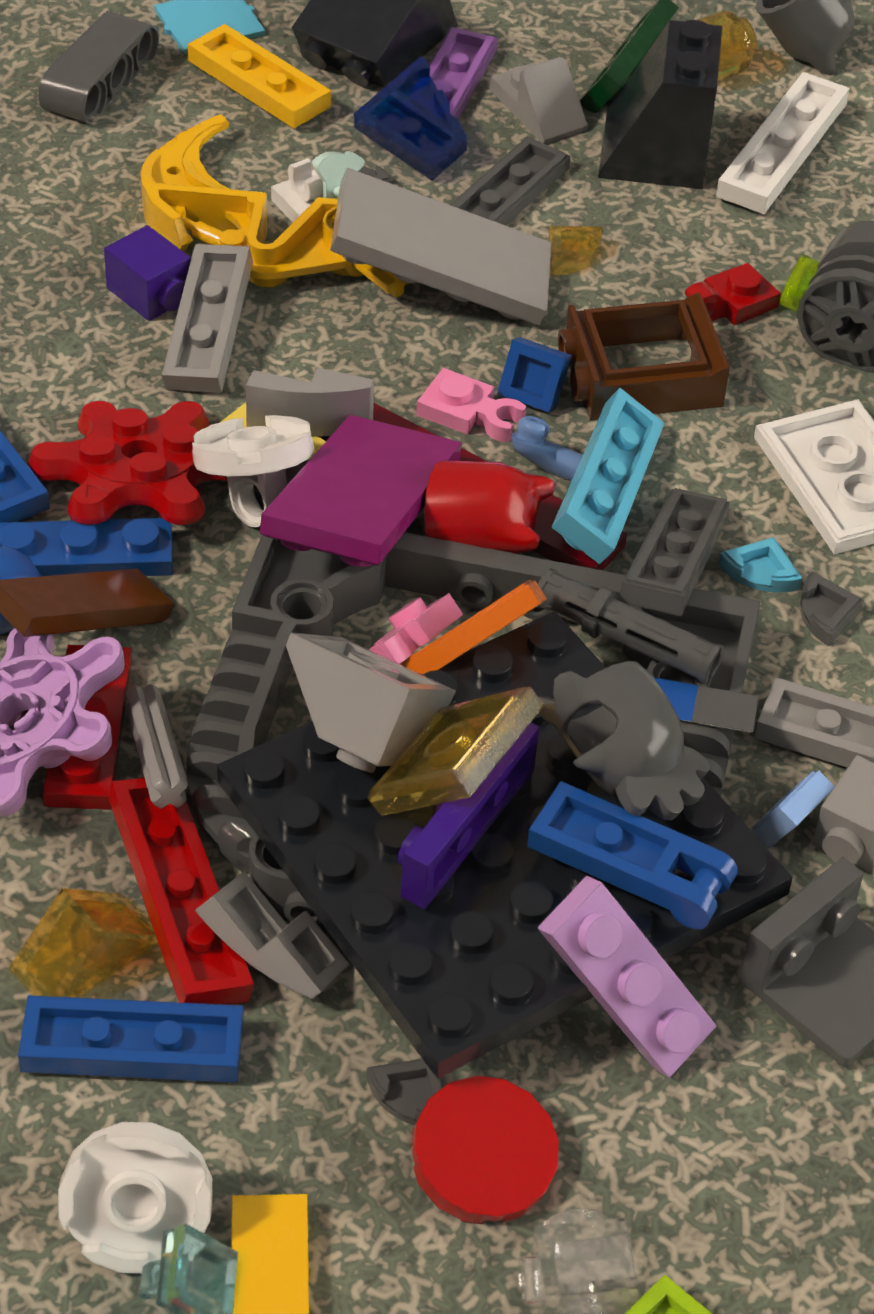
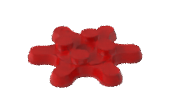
(129, 462)

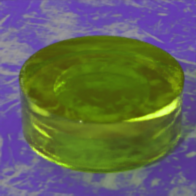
(798, 282)

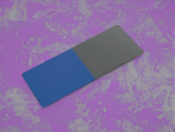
(711, 705)

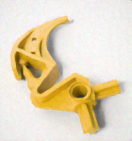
(185, 197)

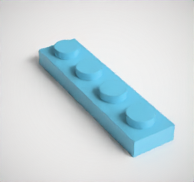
(608, 476)

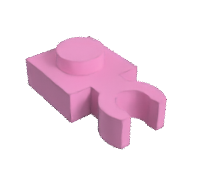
(466, 402)
(416, 626)

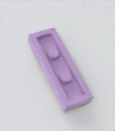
(627, 976)

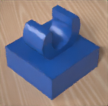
(534, 374)

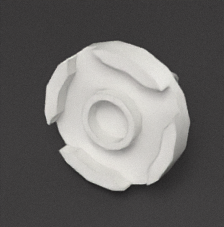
(253, 458)
(130, 1188)

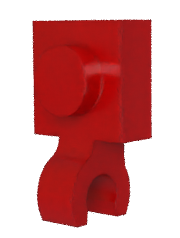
(736, 294)

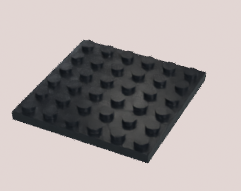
(473, 960)

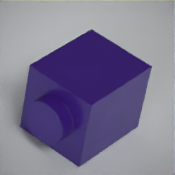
(146, 272)

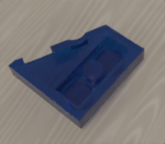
(414, 122)

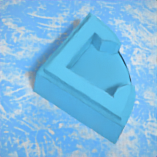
(761, 564)

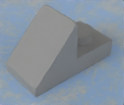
(542, 99)

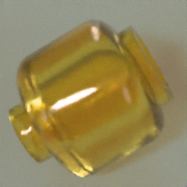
(737, 42)

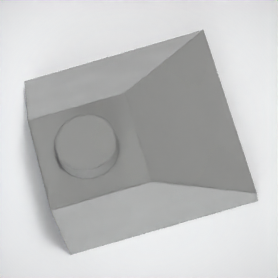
(362, 698)

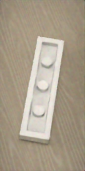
(782, 143)

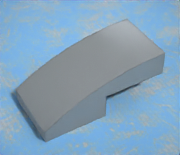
(321, 402)
(290, 954)

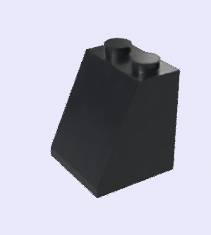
(371, 37)
(665, 110)

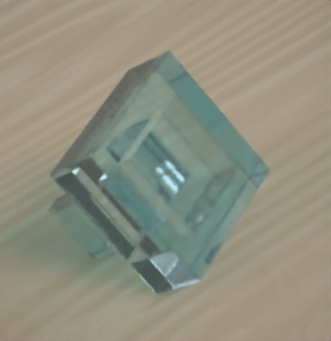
(192, 1274)

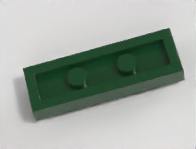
(628, 56)

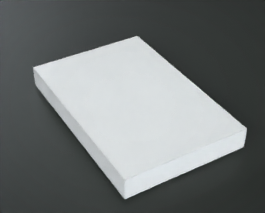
(828, 468)

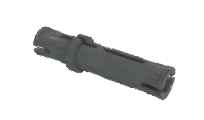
(605, 615)

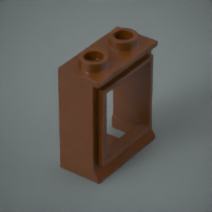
(656, 387)

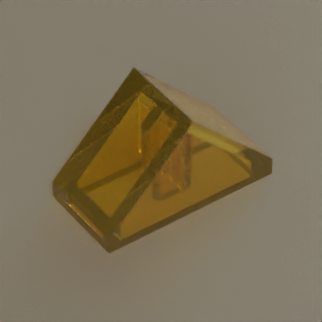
(82, 943)

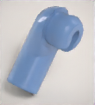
(532, 444)

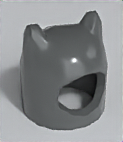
(810, 28)

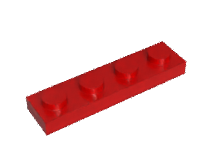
(173, 884)

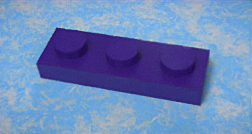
(439, 848)

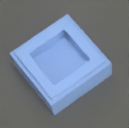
(792, 808)

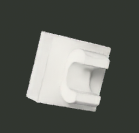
(299, 191)

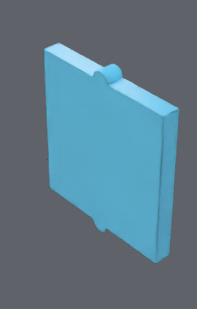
(194, 18)

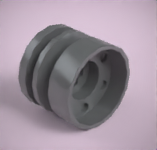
(839, 300)

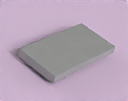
(441, 247)

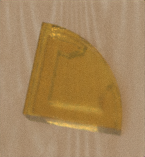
(573, 248)

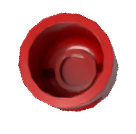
(485, 505)

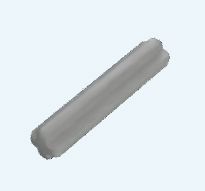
(156, 746)

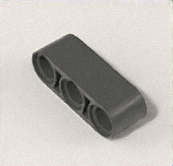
(97, 65)

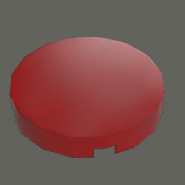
(484, 1150)

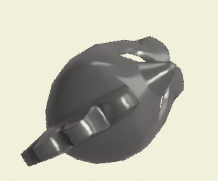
(630, 742)

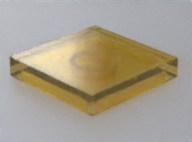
(455, 751)

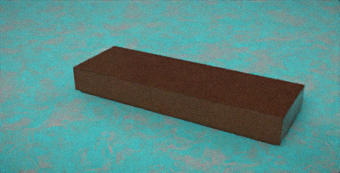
(82, 602)

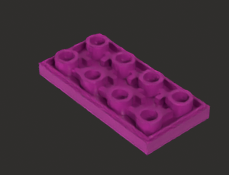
(358, 491)

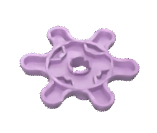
(56, 697)

